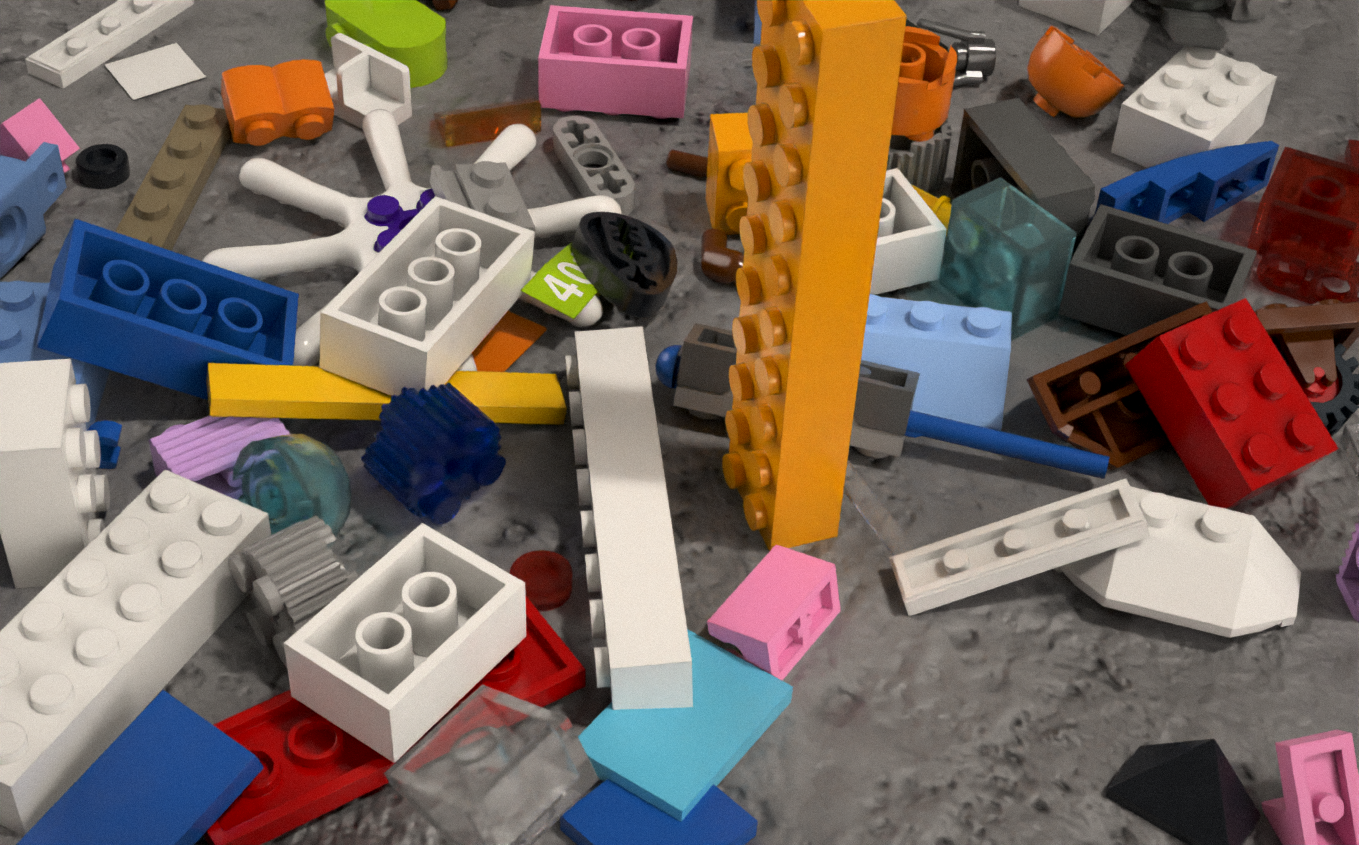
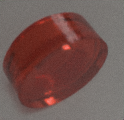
(546, 578)

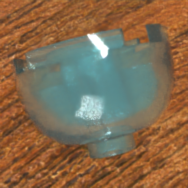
(294, 481)

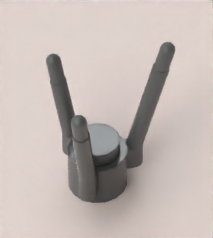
(974, 53)

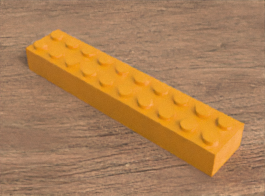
(808, 256)

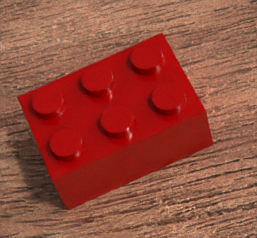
(1230, 405)

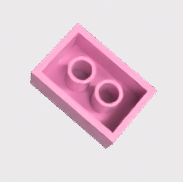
(615, 62)

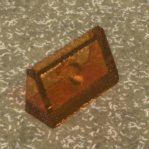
(486, 121)

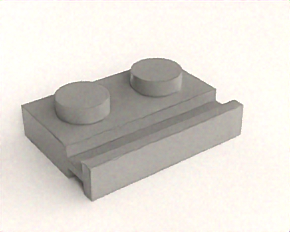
(484, 188)

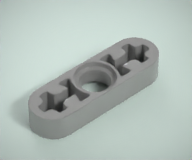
(594, 150)

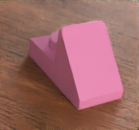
(1318, 791)

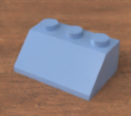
(954, 349)

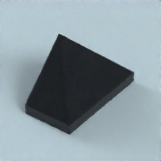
(1187, 793)

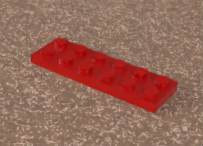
(320, 767)

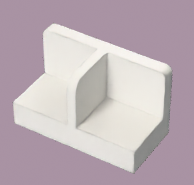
(366, 82)

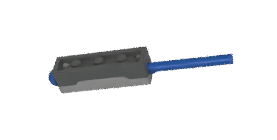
(881, 409)

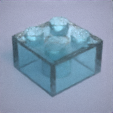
(1007, 255)

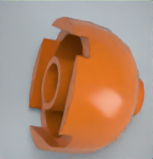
(1069, 77)

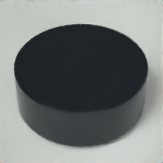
(102, 166)

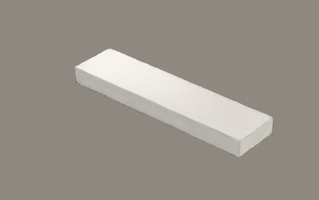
(100, 39)
(1019, 547)

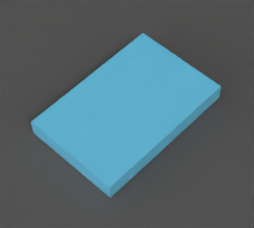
(681, 752)

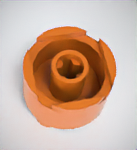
(923, 85)

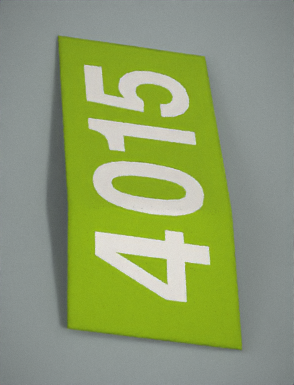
(561, 284)

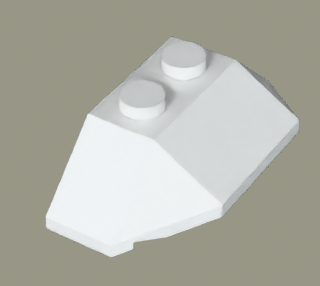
(1195, 570)

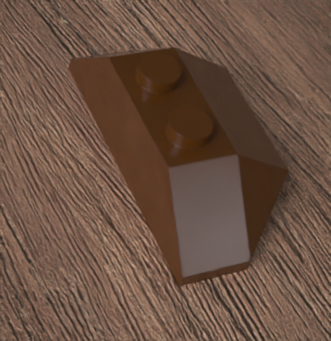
(1097, 402)

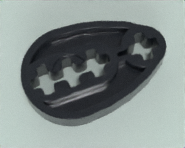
(625, 261)

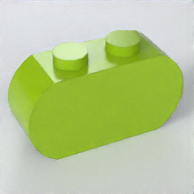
(396, 29)

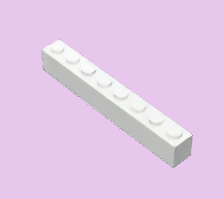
(628, 524)

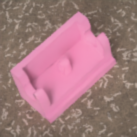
(778, 610)

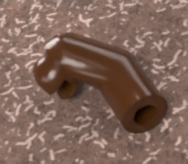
(717, 260)

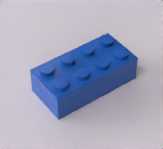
(160, 312)

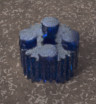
(434, 451)

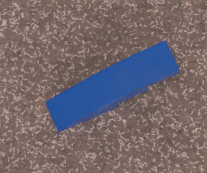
(1194, 183)

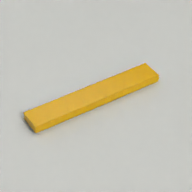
(319, 394)

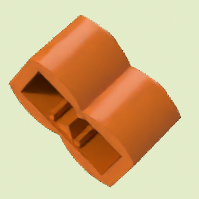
(277, 101)

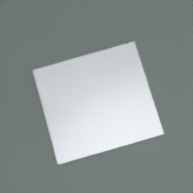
(155, 71)

